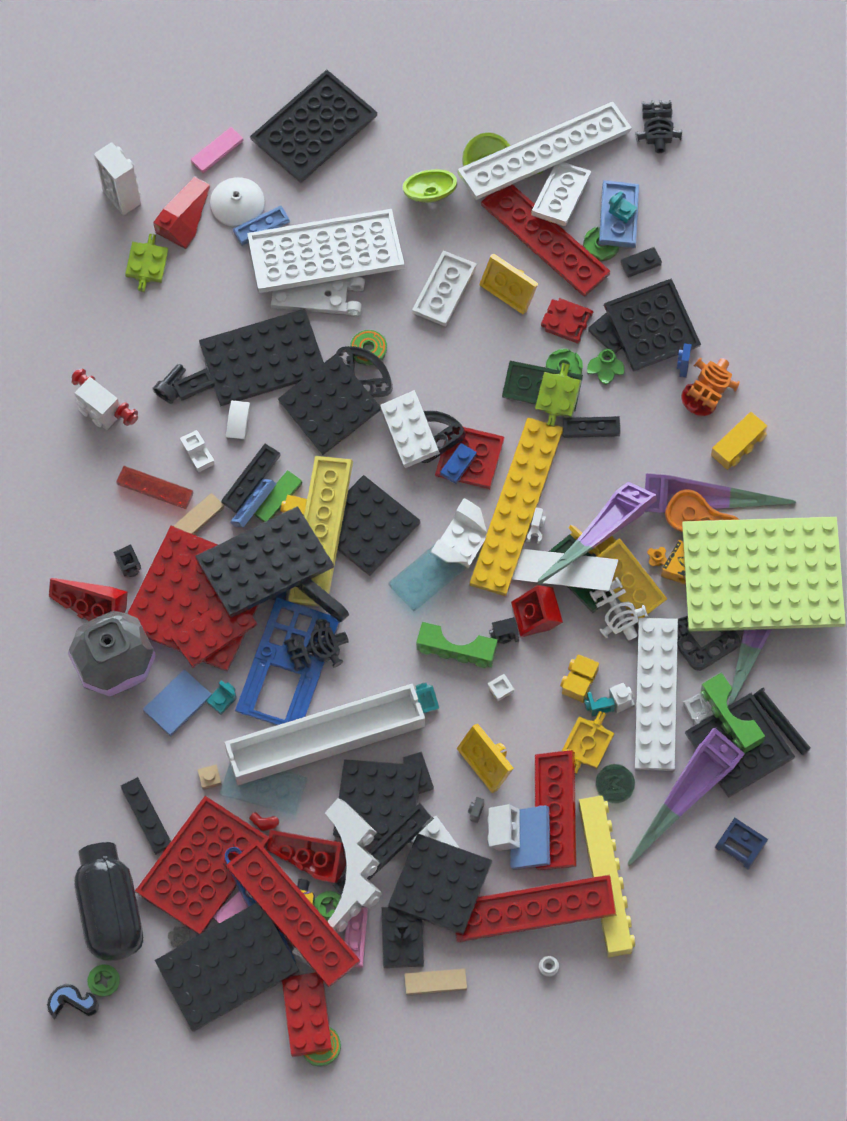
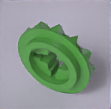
(325, 899)
(95, 977)

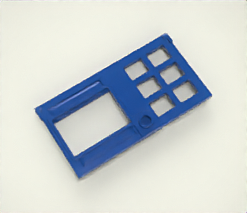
(276, 655)

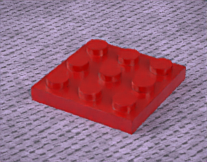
(483, 467)

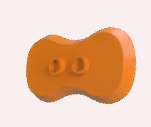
(691, 506)

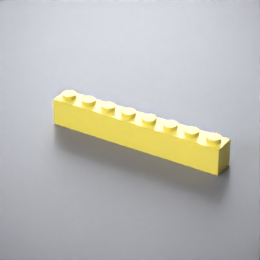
(603, 862)

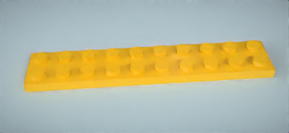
(516, 507)

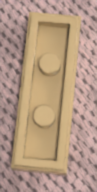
(200, 514)
(435, 981)

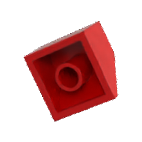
(536, 611)

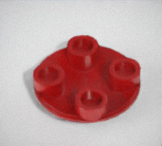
(693, 406)

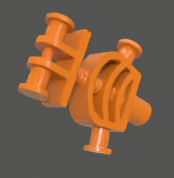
(712, 382)

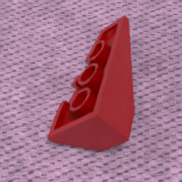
(182, 214)
(87, 599)
(317, 856)

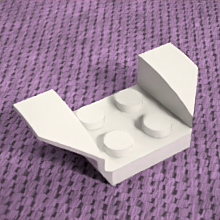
(463, 536)

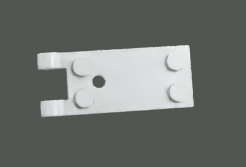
(313, 297)

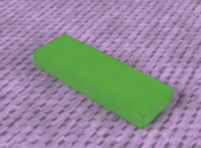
(272, 504)

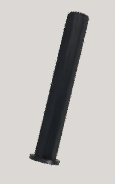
(781, 721)

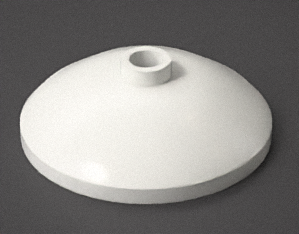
(237, 210)

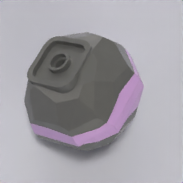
(111, 653)

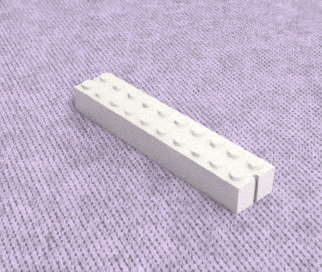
(325, 734)

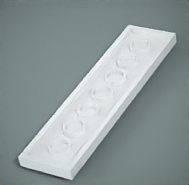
(656, 694)

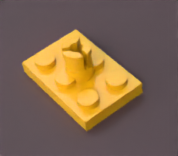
(508, 284)
(485, 758)

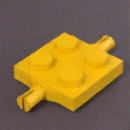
(589, 741)

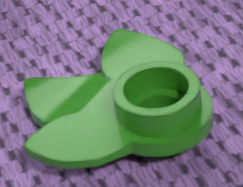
(605, 369)

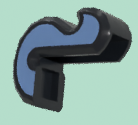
(71, 995)

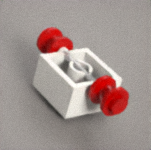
(100, 403)

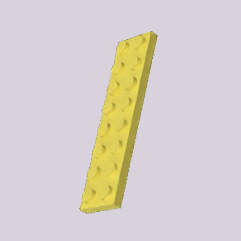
(325, 514)

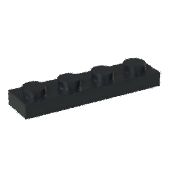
(250, 477)
(146, 815)

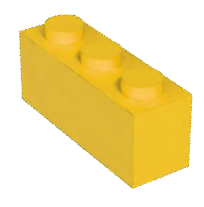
(739, 441)

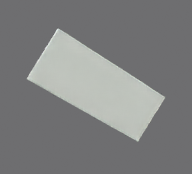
(583, 572)

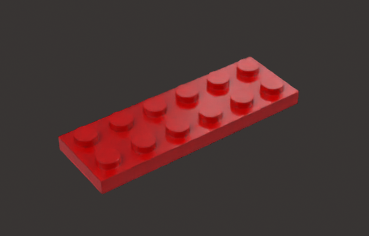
(557, 790)

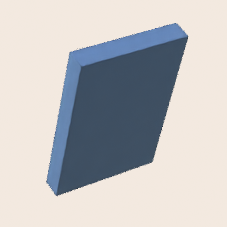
(177, 702)
(534, 839)

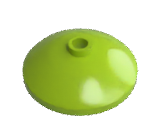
(483, 146)
(430, 185)

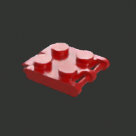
(565, 319)

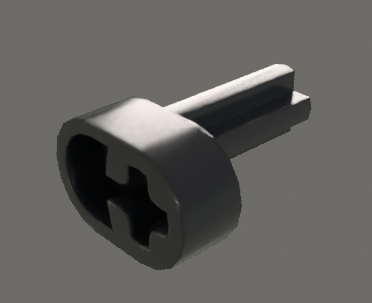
(164, 388)

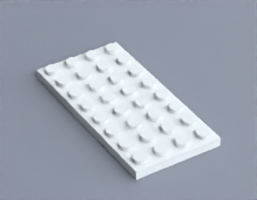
(325, 251)

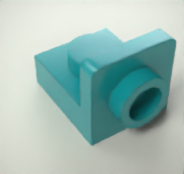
(621, 208)
(222, 697)
(426, 697)
(603, 704)

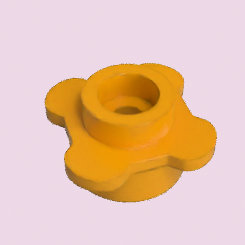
(653, 561)

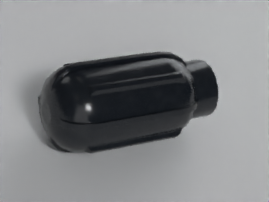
(107, 903)

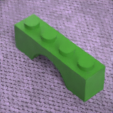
(479, 651)
(745, 733)

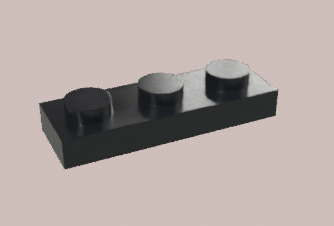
(591, 427)

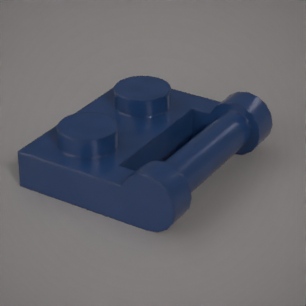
(745, 838)

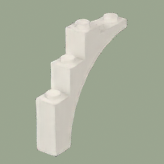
(360, 864)

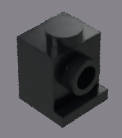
(123, 557)
(504, 631)

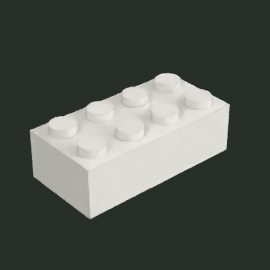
(117, 178)

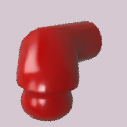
(264, 823)

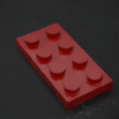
(211, 633)
(307, 1014)

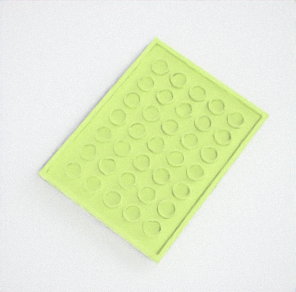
(763, 574)

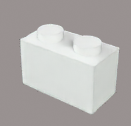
(504, 827)

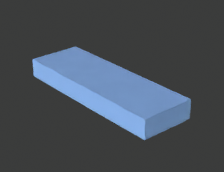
(270, 220)
(253, 503)

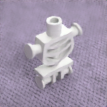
(627, 627)

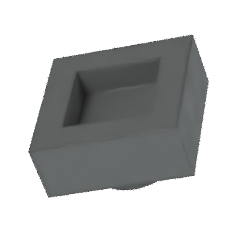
(475, 809)

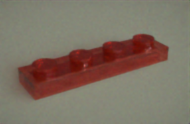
(154, 487)

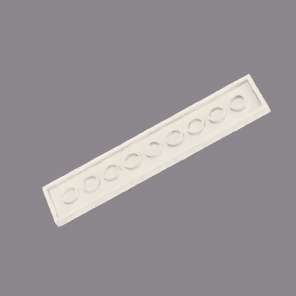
(544, 150)

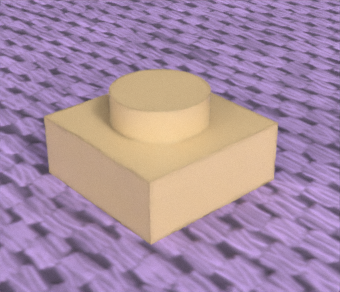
(209, 777)

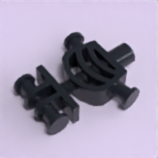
(658, 129)
(331, 644)

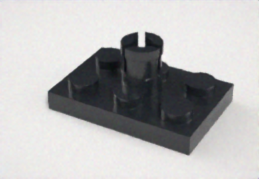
(401, 939)

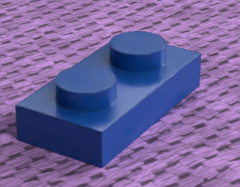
(683, 360)
(458, 463)

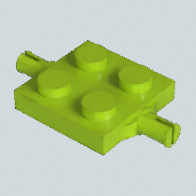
(146, 262)
(558, 394)

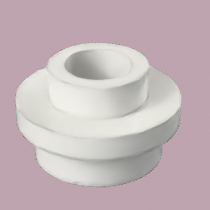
(548, 960)

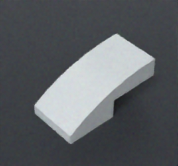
(237, 420)
(197, 451)
(697, 709)

